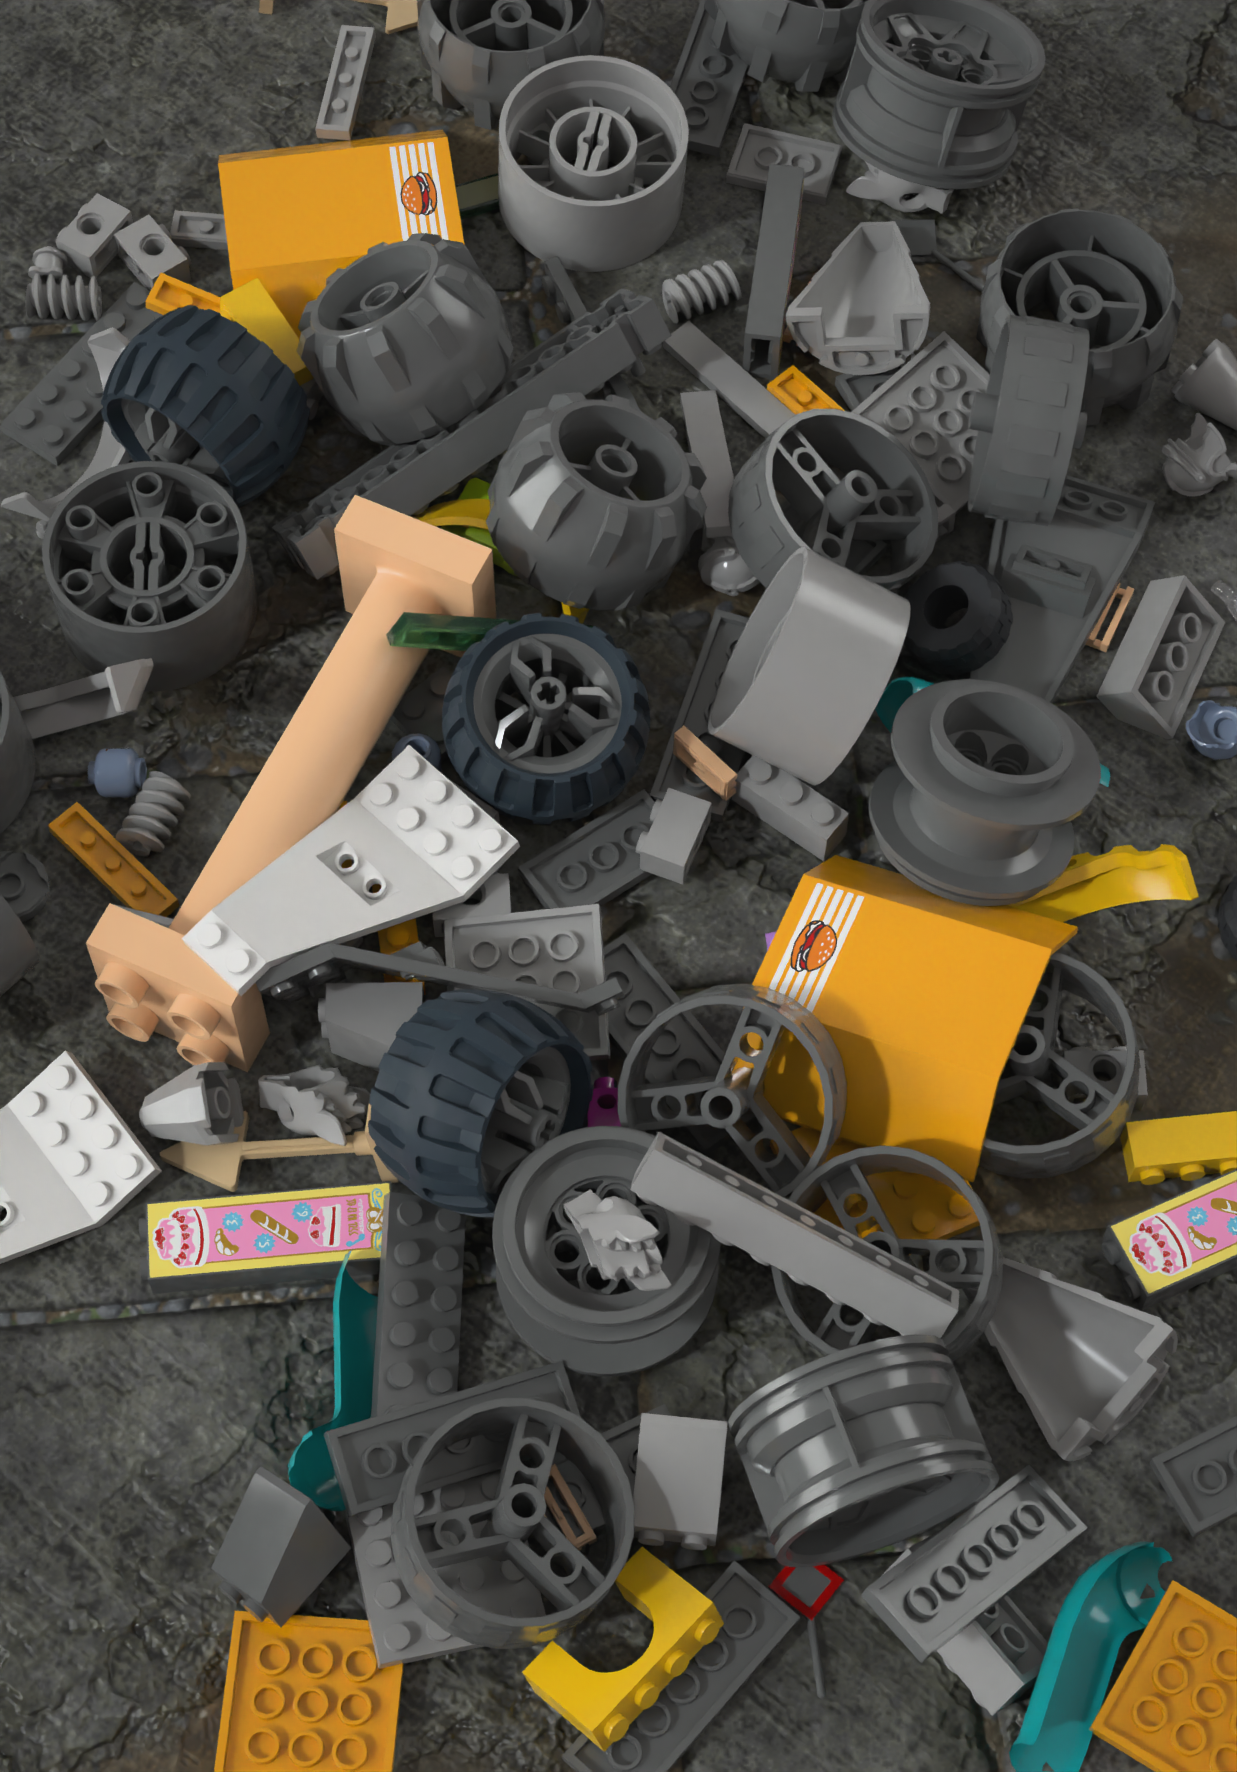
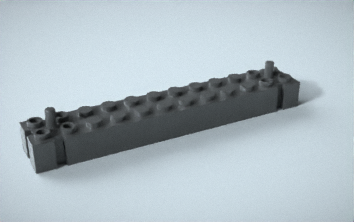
(421, 470)

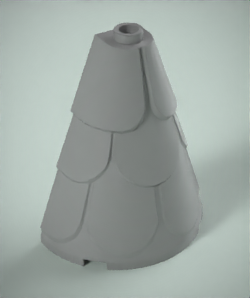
(863, 304)
(1076, 1356)

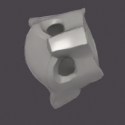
(899, 193)
(322, 1108)
(618, 1240)

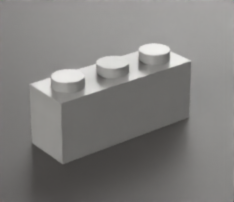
(791, 807)

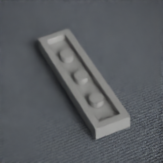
(345, 82)

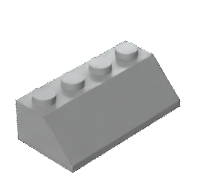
(1161, 657)
(995, 1653)

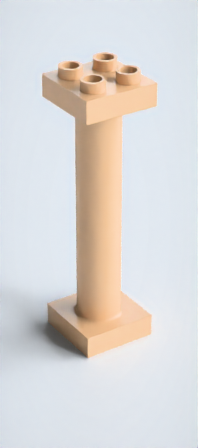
(385, 569)

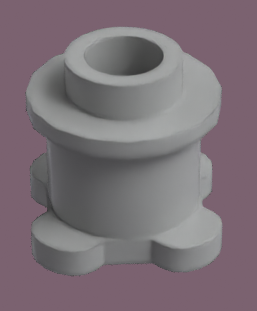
(48, 261)

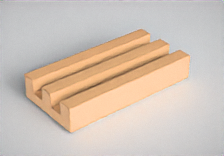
(1125, 596)
(704, 763)
(588, 1534)

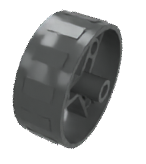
(1028, 420)
(876, 500)
(1031, 1063)
(738, 1091)
(844, 1184)
(511, 1518)

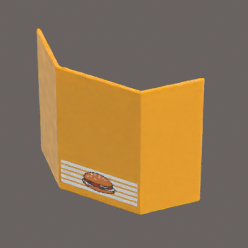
(323, 205)
(915, 999)

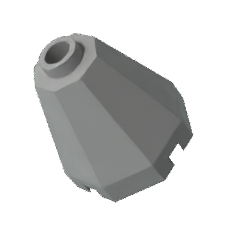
(195, 1107)

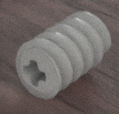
(699, 288)
(63, 298)
(152, 813)

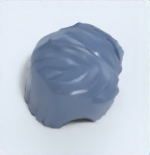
(1214, 730)

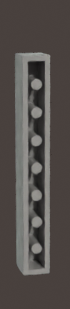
(793, 1240)

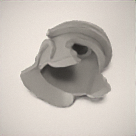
(1197, 462)
(725, 569)

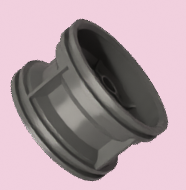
(938, 90)
(862, 1450)

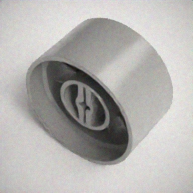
(592, 114)
(809, 666)

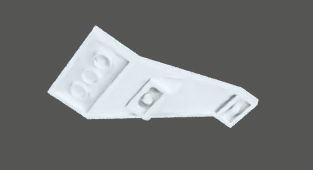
(402, 832)
(64, 1160)

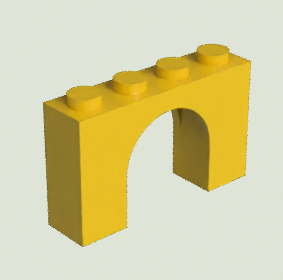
(609, 1702)

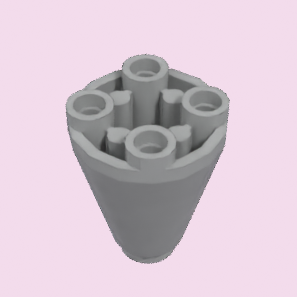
(1211, 384)

